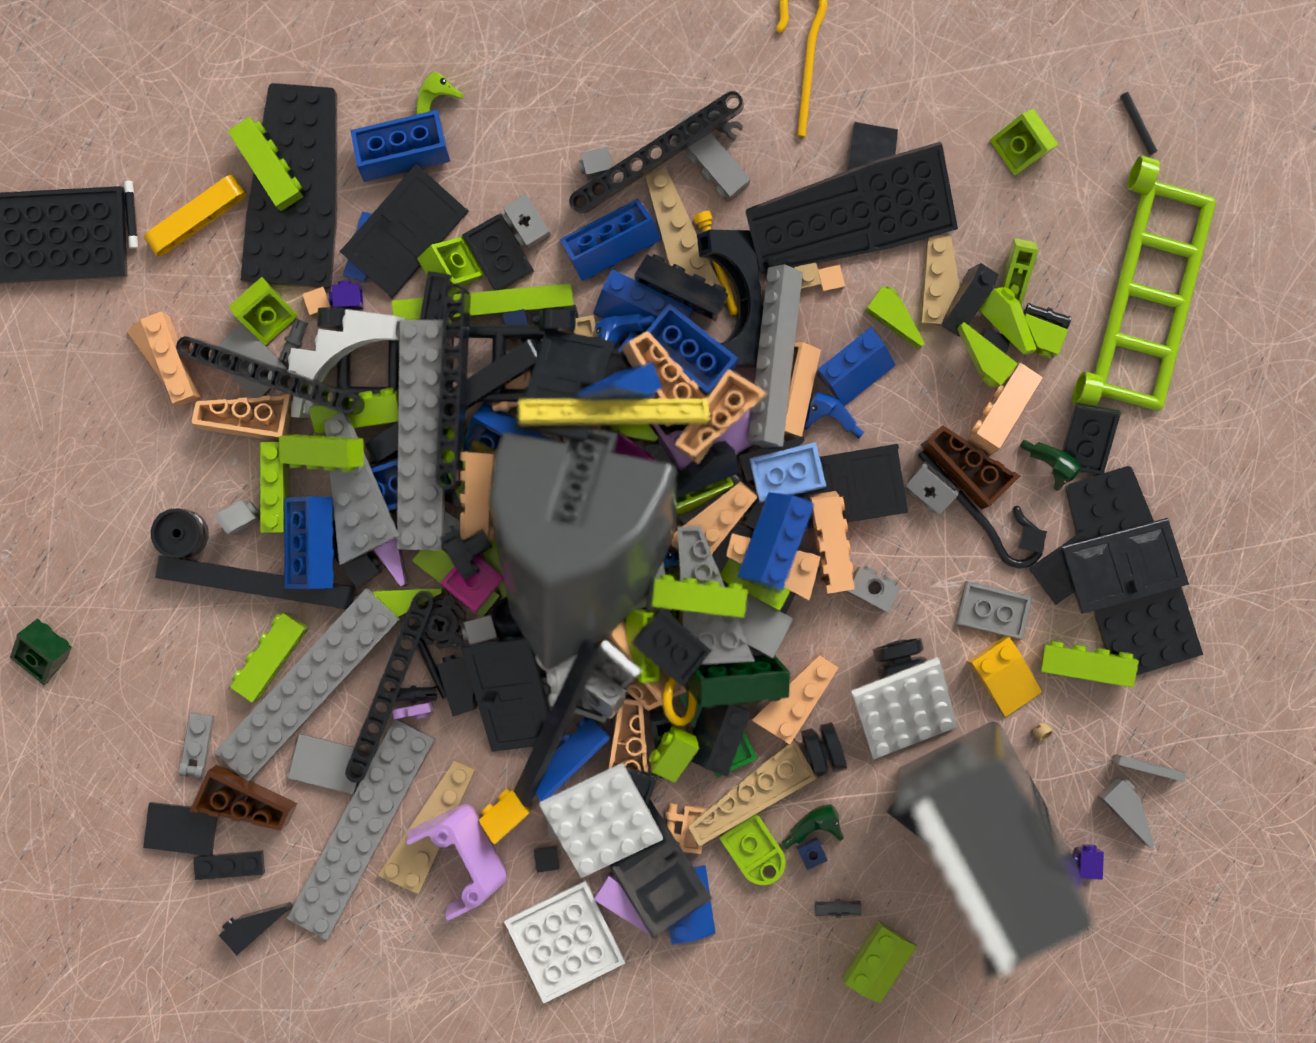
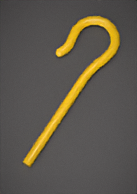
(809, 58)
(667, 699)

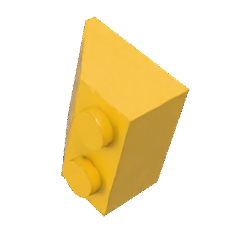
(504, 815)

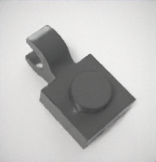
(727, 127)

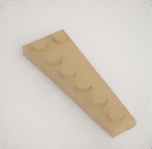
(676, 228)
(767, 784)
(412, 862)

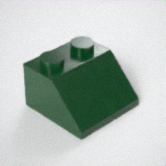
(40, 651)

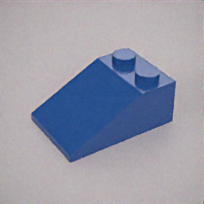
(625, 384)

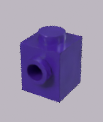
(347, 295)
(1089, 861)

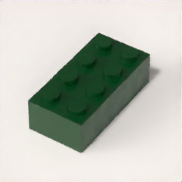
(740, 682)

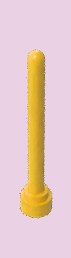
(704, 222)

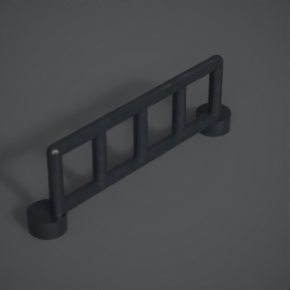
(548, 319)

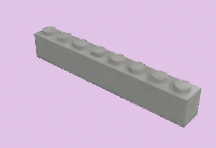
(775, 355)

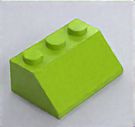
(878, 962)

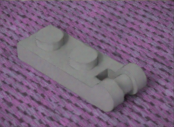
(197, 745)

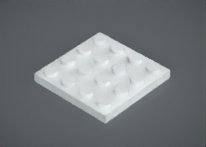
(904, 708)
(601, 820)
(564, 941)

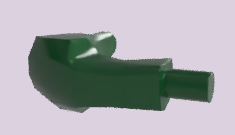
(1064, 466)
(822, 817)

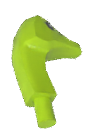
(433, 87)

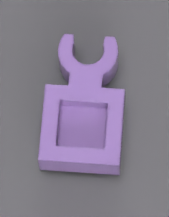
(419, 710)

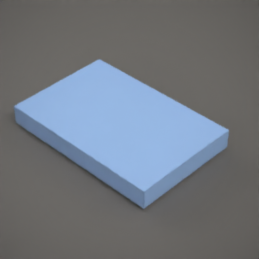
(788, 471)

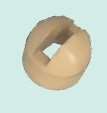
(1043, 732)

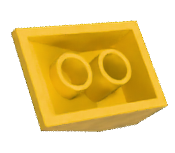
(1005, 675)

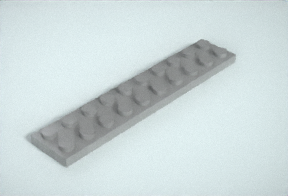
(419, 497)
(307, 685)
(361, 829)

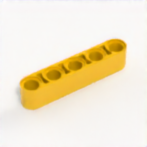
(195, 215)

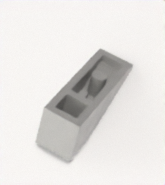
(1128, 808)

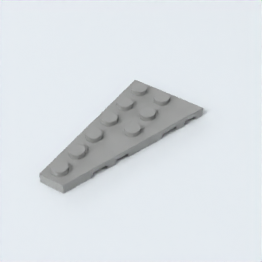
(358, 505)
(716, 631)

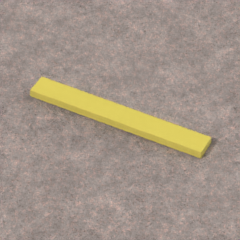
(614, 411)

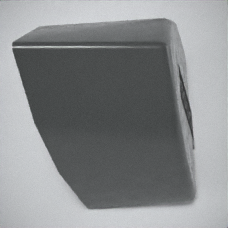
(577, 536)

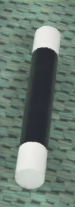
(130, 214)

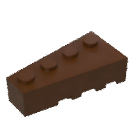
(969, 467)
(241, 800)

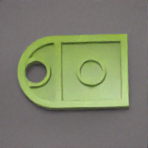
(753, 849)

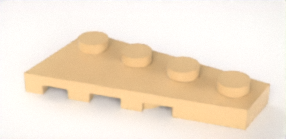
(939, 280)

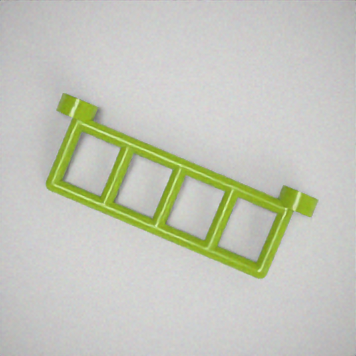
(1092, 386)

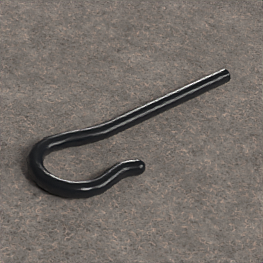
(986, 525)

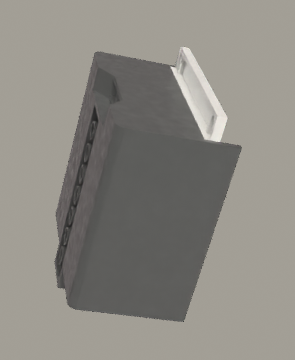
(996, 846)

